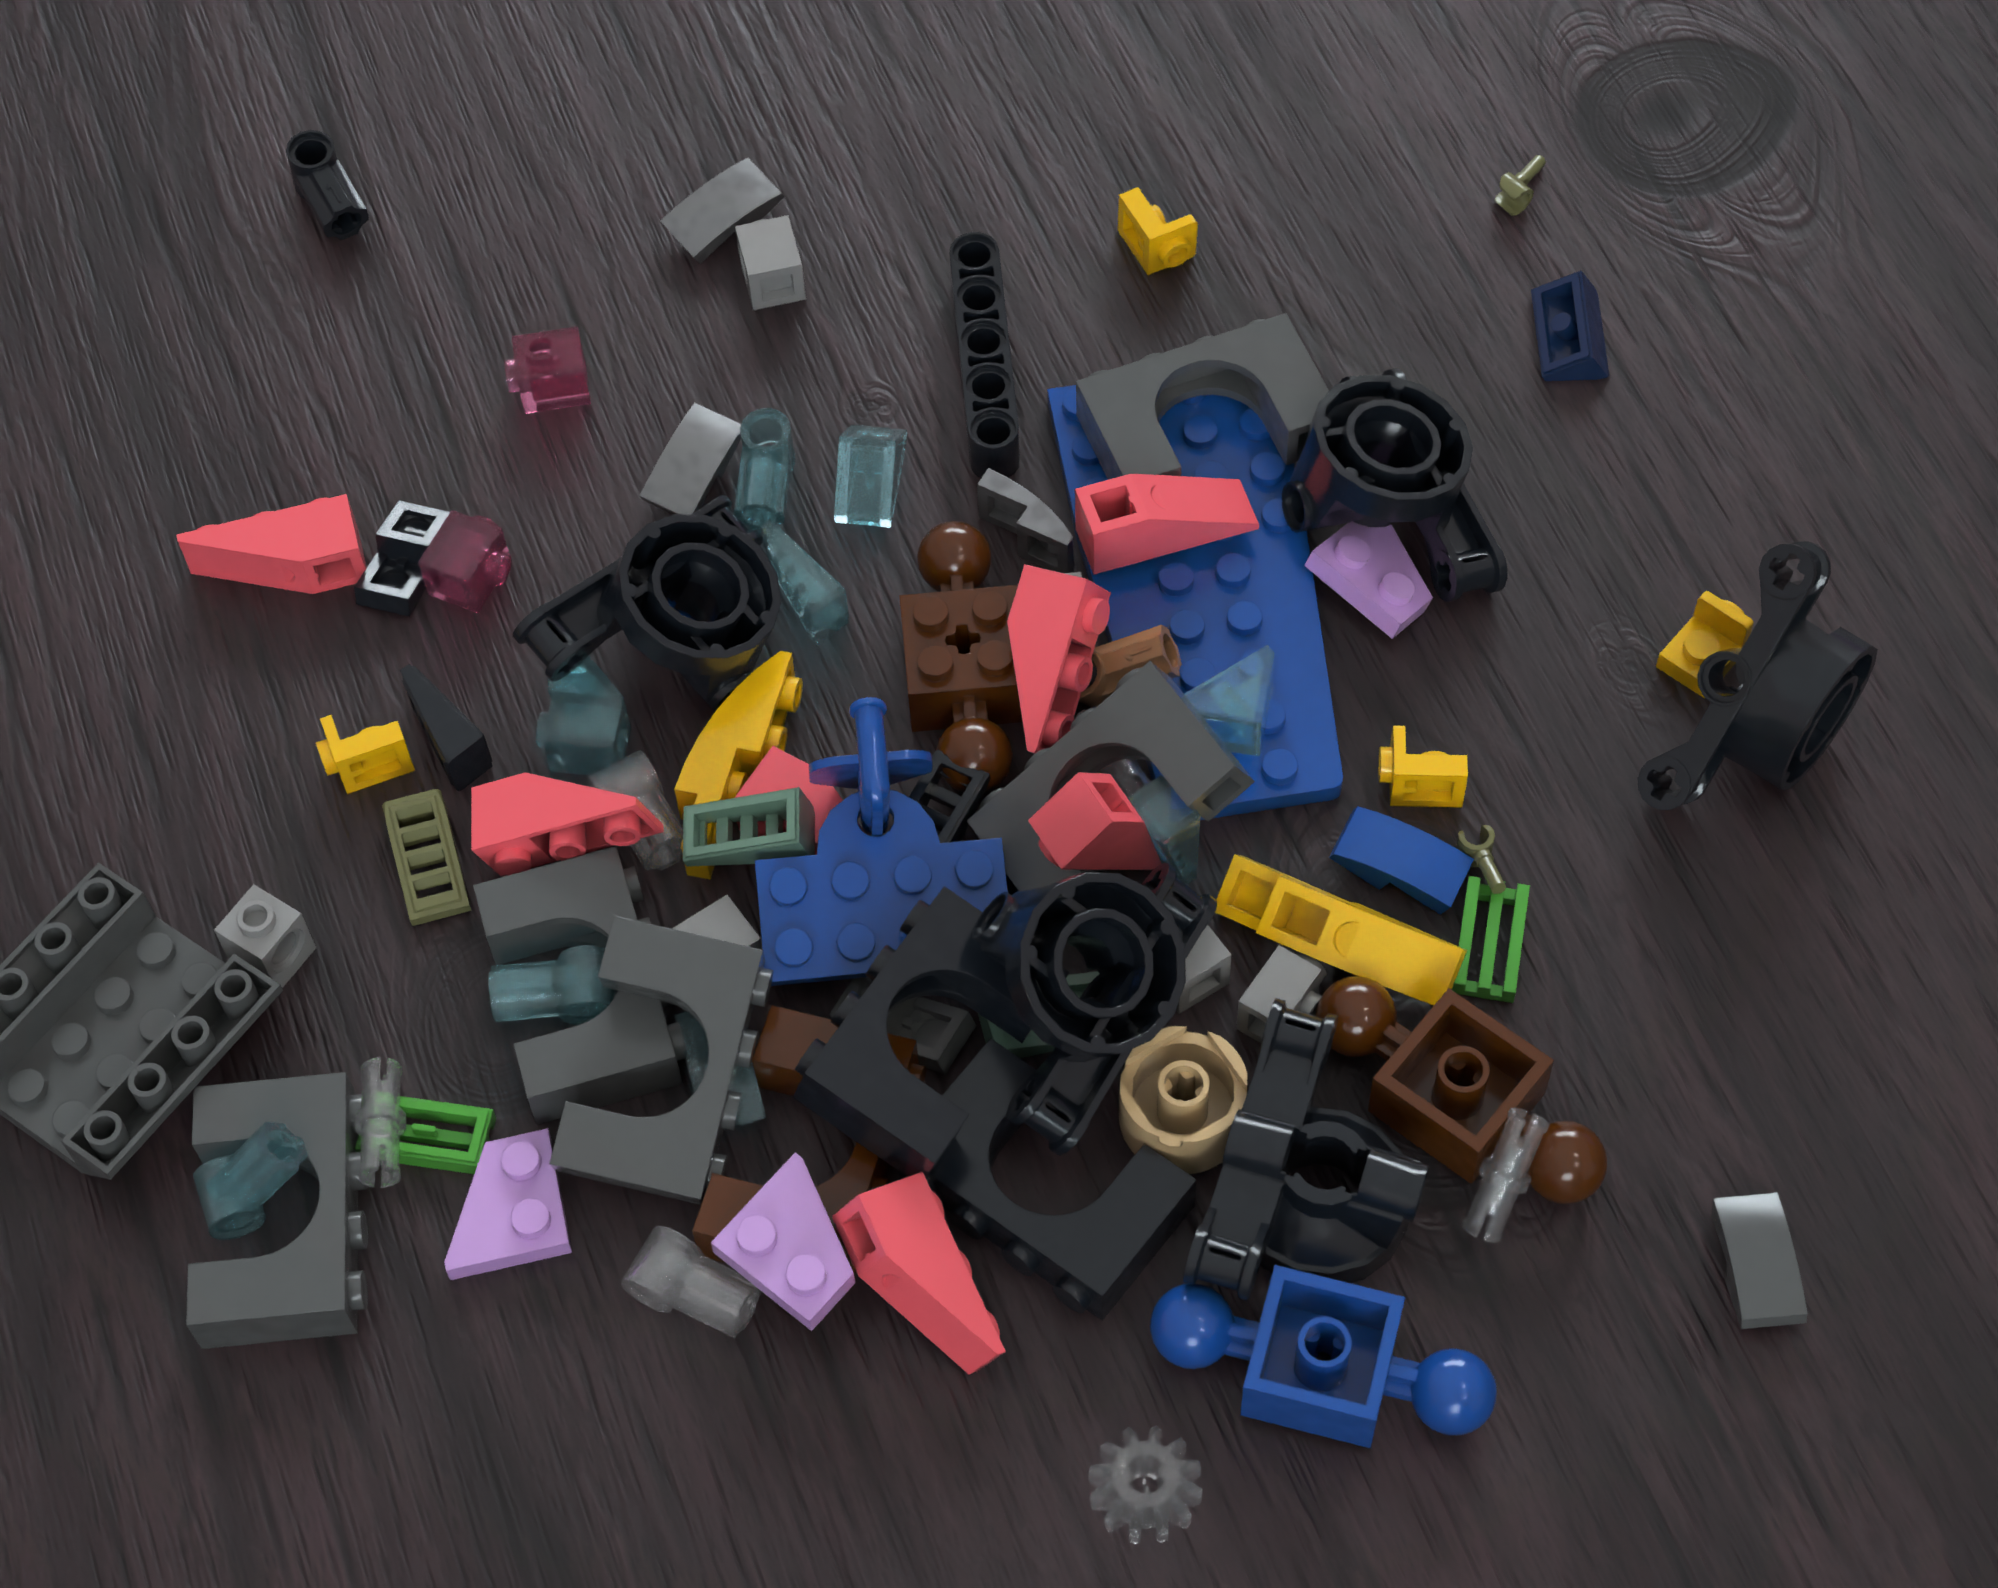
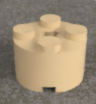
(1182, 1097)

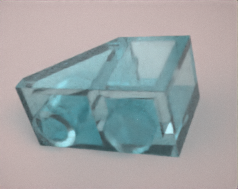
(584, 722)

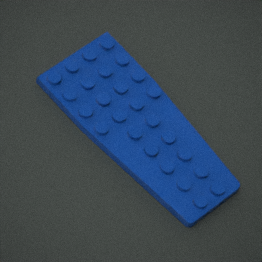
(1229, 594)

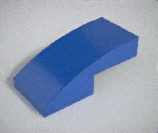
(1397, 853)

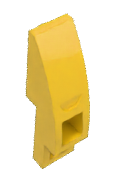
(739, 739)
(1338, 931)

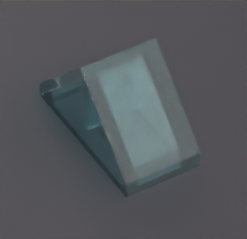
(868, 474)
(1238, 701)

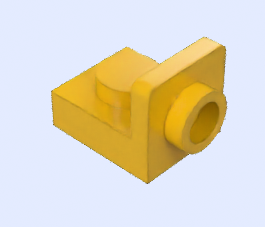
(1150, 238)
(1713, 628)
(364, 758)
(1423, 778)

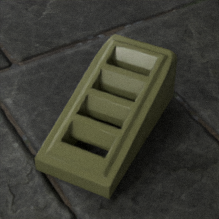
(416, 821)

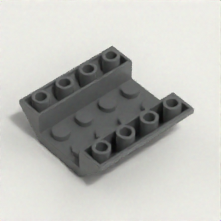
(113, 1023)

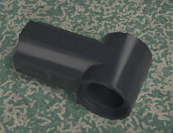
(325, 184)

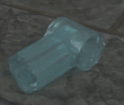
(764, 470)
(551, 988)
(239, 1184)

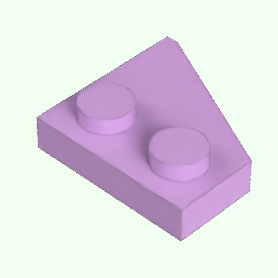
(1372, 575)
(511, 1209)
(788, 1246)

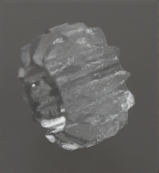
(1145, 1510)

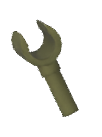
(1515, 192)
(1483, 857)

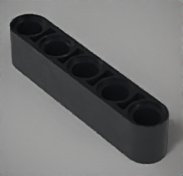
(984, 355)

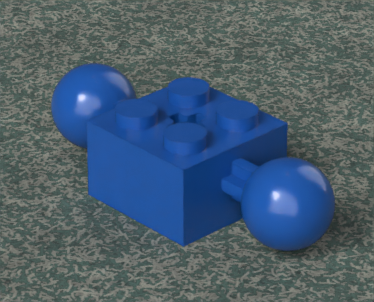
(1329, 1398)

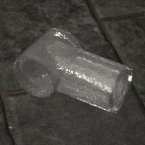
(637, 778)
(677, 1275)

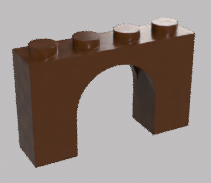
(779, 1050)

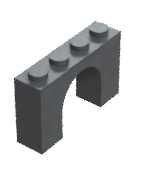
(1253, 364)
(1139, 720)
(627, 1045)
(678, 1149)
(315, 1280)

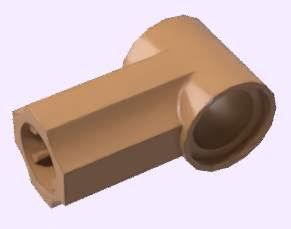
(1128, 653)

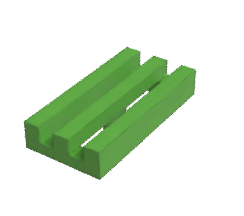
(1485, 988)
(440, 1158)

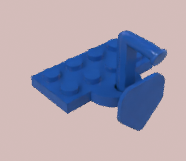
(841, 907)

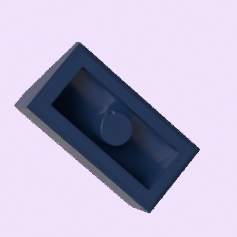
(1569, 330)

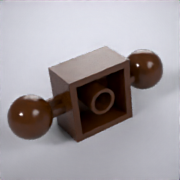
(961, 654)
(1455, 1083)

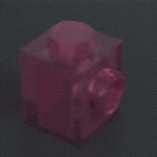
(548, 370)
(465, 561)

